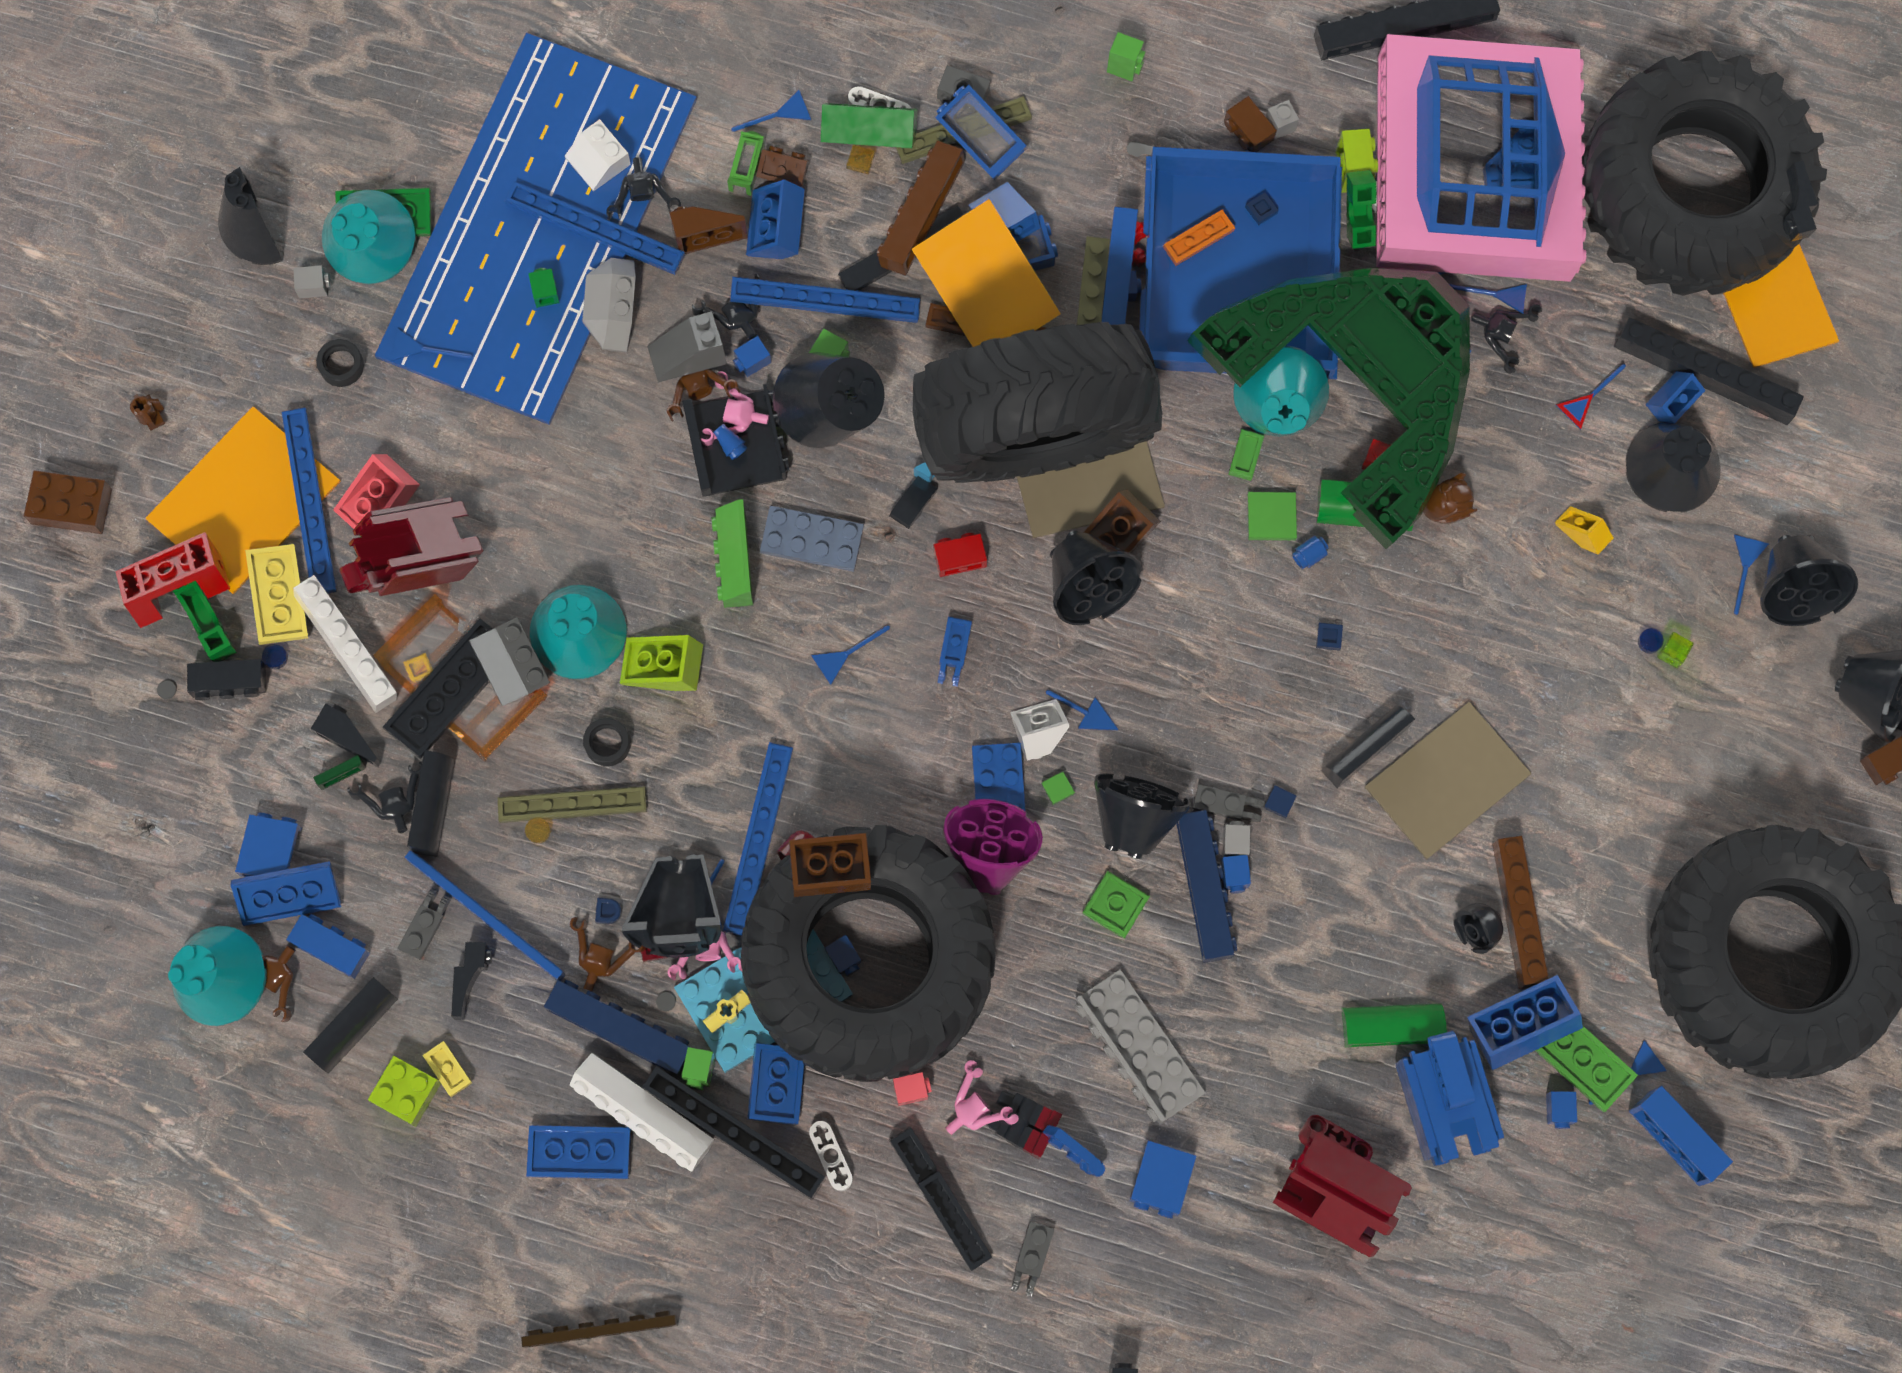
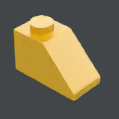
(1585, 529)

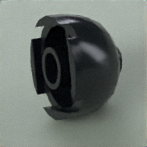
(1479, 926)

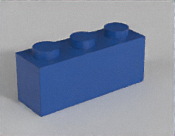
(328, 945)

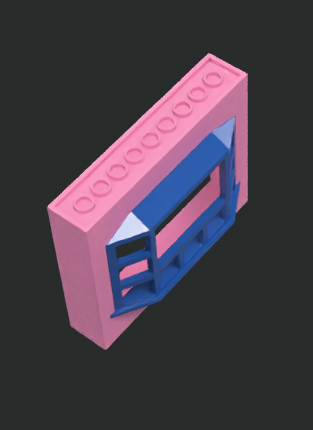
(1411, 161)

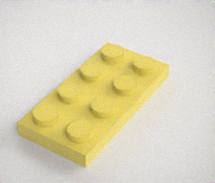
(272, 579)

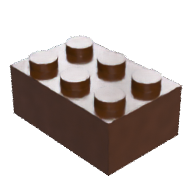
(67, 502)
(830, 865)

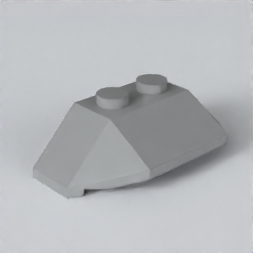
(610, 303)

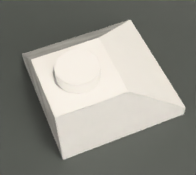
(1039, 728)

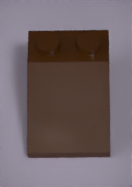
(705, 228)
(1124, 522)

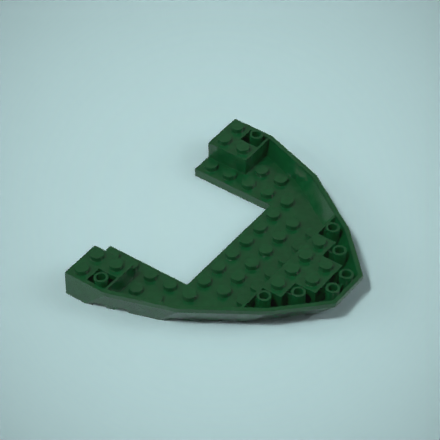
(1401, 339)

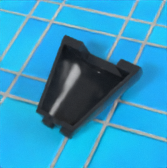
(242, 224)
(674, 909)

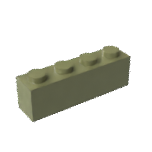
(1093, 280)

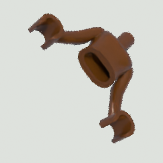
(698, 387)
(598, 958)
(279, 976)

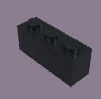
(226, 679)

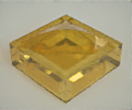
(860, 159)

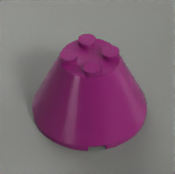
(992, 841)

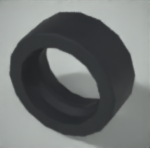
(335, 346)
(605, 723)

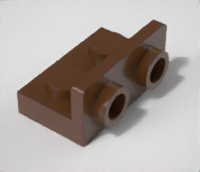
(778, 166)

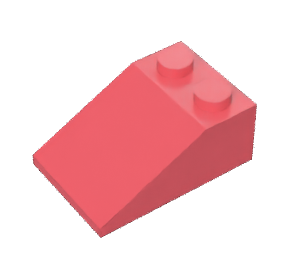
(376, 487)

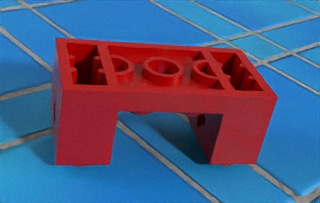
(189, 562)

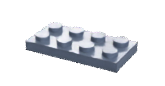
(812, 538)

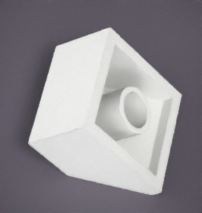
(597, 155)

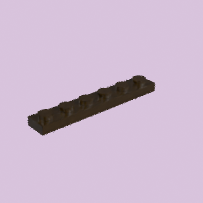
(588, 1330)

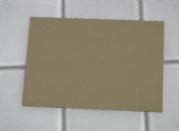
(1080, 493)
(1447, 780)

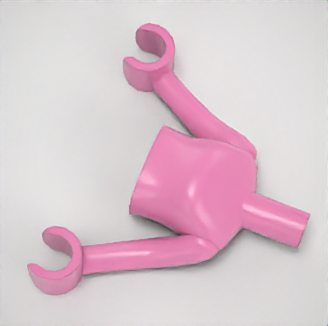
(737, 412)
(712, 954)
(973, 1110)

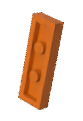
(1199, 237)

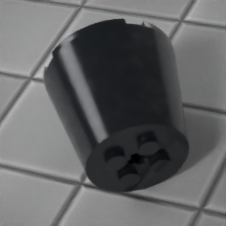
(827, 398)

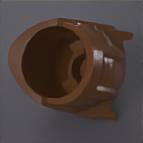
(1450, 501)

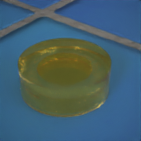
(537, 830)

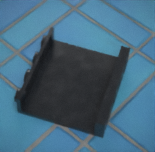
(756, 466)

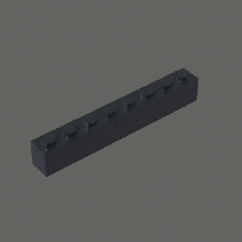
(1414, 19)
(1710, 371)
(734, 1133)

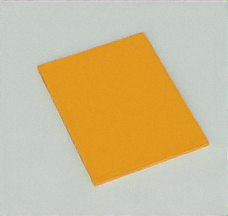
(238, 495)

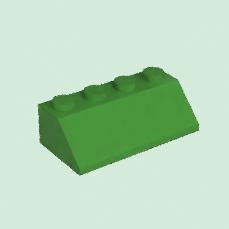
(733, 555)

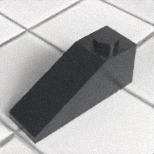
(338, 729)

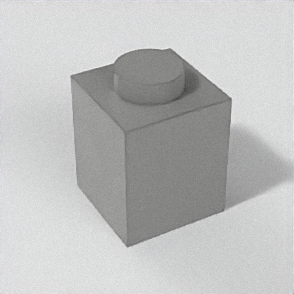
(1283, 118)
(311, 281)
(1236, 839)

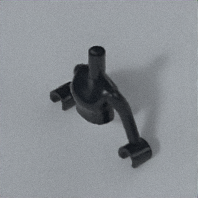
(641, 189)
(737, 315)
(1501, 327)
(392, 801)

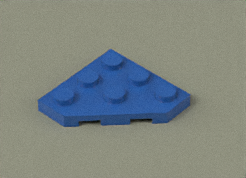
(1521, 173)

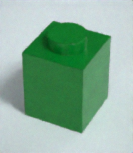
(543, 287)

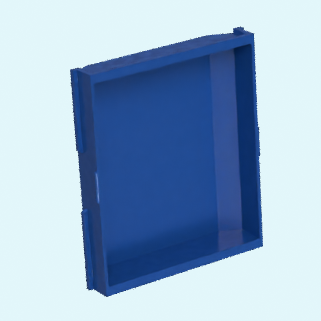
(1295, 243)

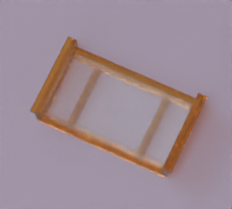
(435, 634)

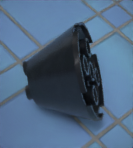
(1672, 467)
(1091, 578)
(1805, 582)
(1874, 690)
(1136, 813)

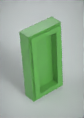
(1246, 454)

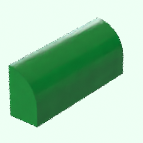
(868, 125)
(1334, 507)
(1392, 1024)

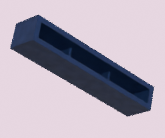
(1205, 887)
(618, 1028)

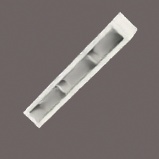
(344, 644)
(641, 1112)

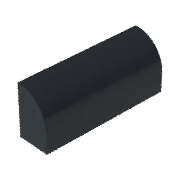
(1368, 745)
(430, 803)
(350, 1025)

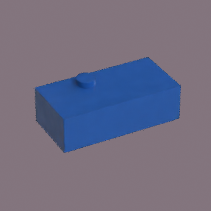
(1525, 1022)
(1680, 1136)

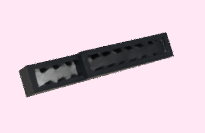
(940, 1198)

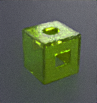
(1675, 650)

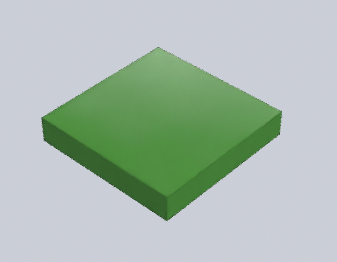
(1272, 516)
(1115, 904)

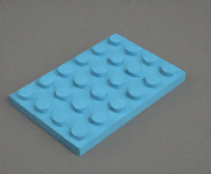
(735, 1041)

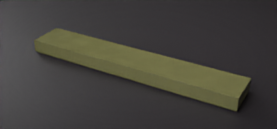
(1010, 112)
(572, 804)

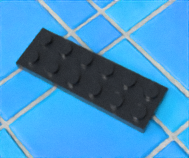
(440, 696)

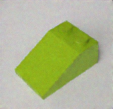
(662, 662)

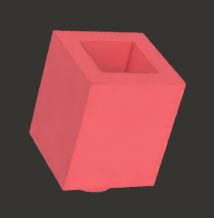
(911, 1088)

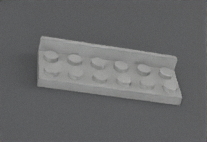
(1139, 1047)

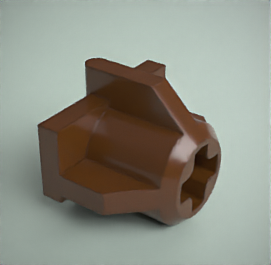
(147, 411)

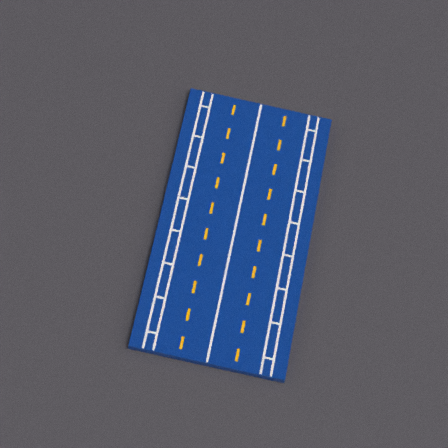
(473, 274)

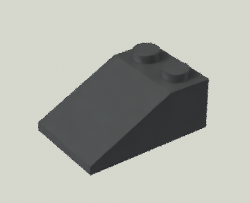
(687, 348)

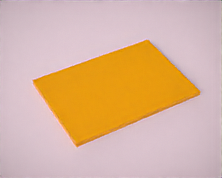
(985, 277)
(1781, 313)

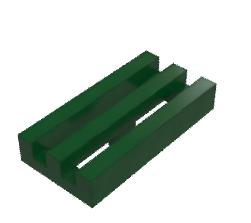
(339, 772)

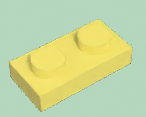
(447, 1069)

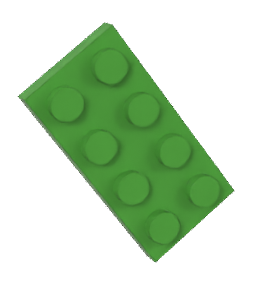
(1589, 1067)

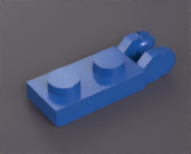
(954, 648)
(1075, 1151)

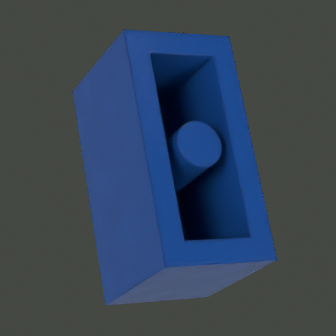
(1675, 397)

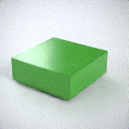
(1057, 788)

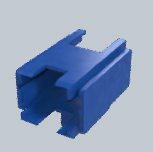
(1449, 1098)

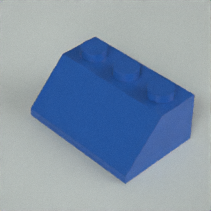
(775, 220)

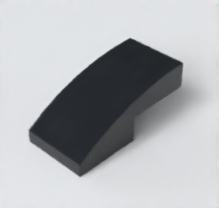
(913, 502)

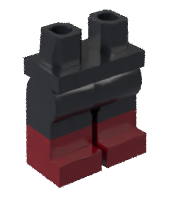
(1029, 1114)

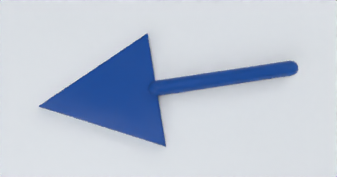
(1094, 717)

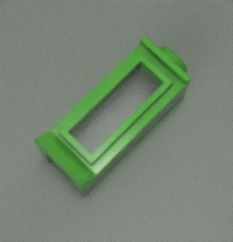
(746, 161)

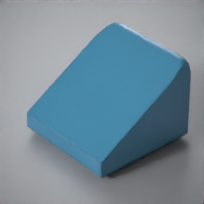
(923, 472)

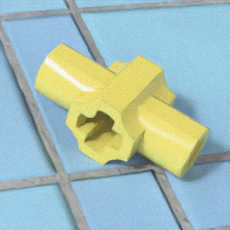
(716, 1020)

